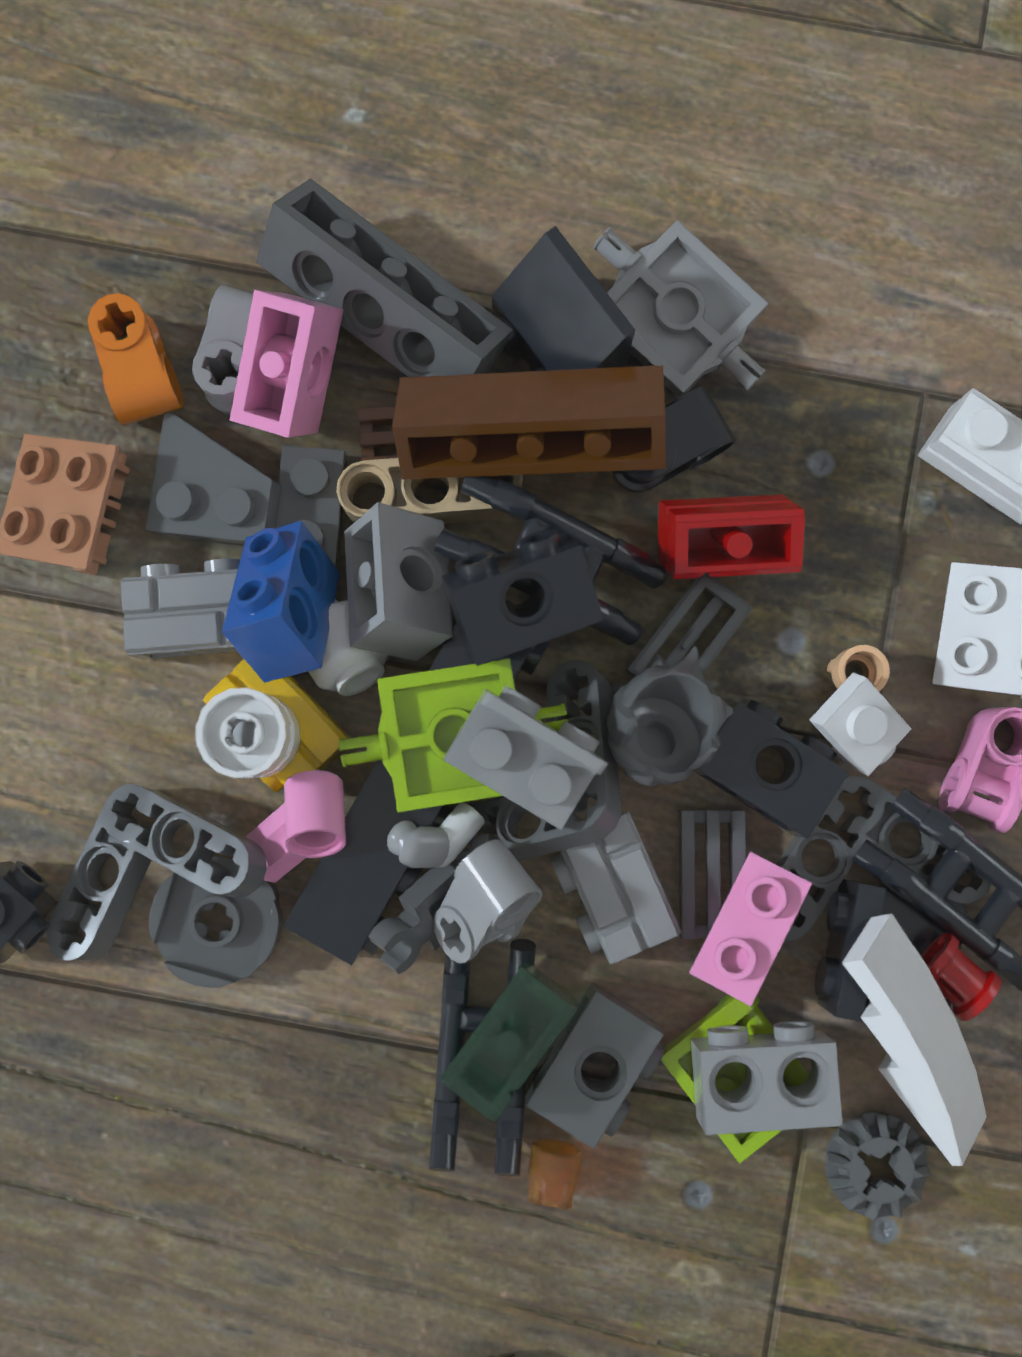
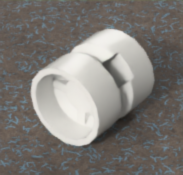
(247, 734)

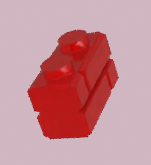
(730, 536)

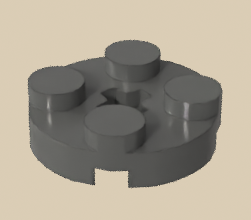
(185, 939)

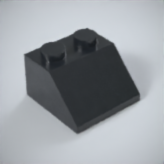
(561, 311)

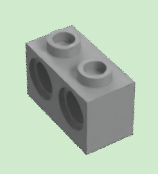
(762, 1098)

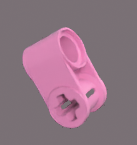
(987, 771)

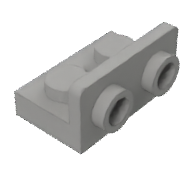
(525, 757)

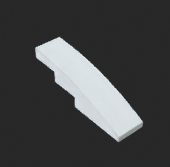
(922, 1039)

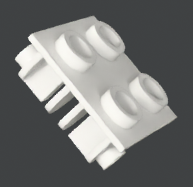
(981, 630)

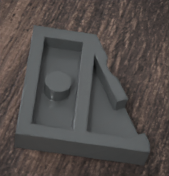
(206, 489)

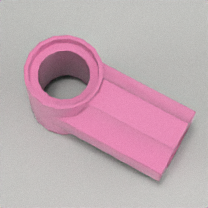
(305, 824)

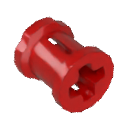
(960, 978)

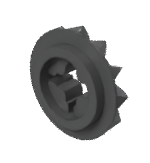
(876, 1135)

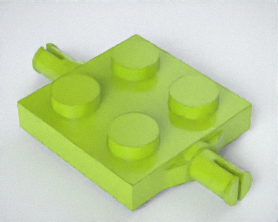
(419, 725)

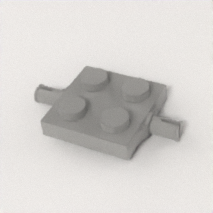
(683, 307)

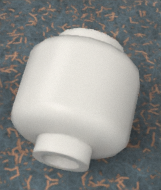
(345, 667)

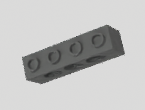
(385, 290)

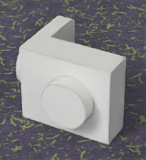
(860, 725)

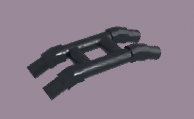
(540, 516)
(932, 894)
(454, 1022)

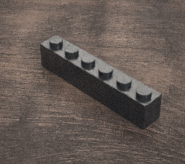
(359, 881)

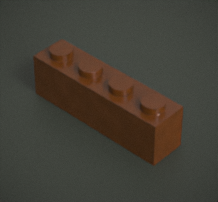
(531, 422)

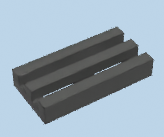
(721, 596)
(737, 858)

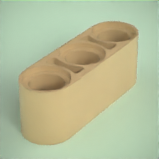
(400, 493)

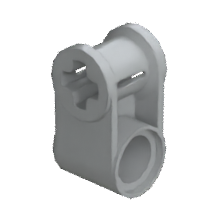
(222, 346)
(484, 902)

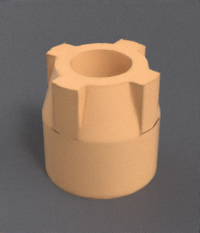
(871, 660)

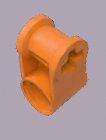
(134, 369)

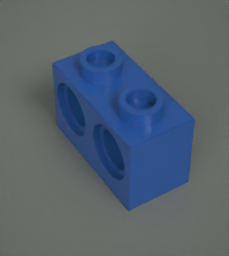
(281, 602)

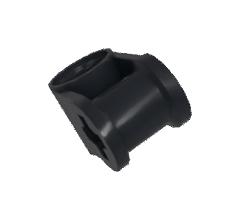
(693, 437)

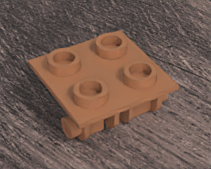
(61, 502)

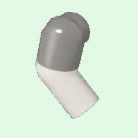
(435, 845)

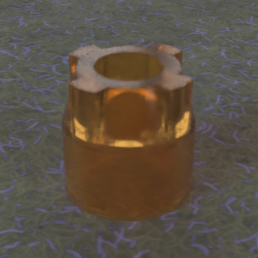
(553, 1172)

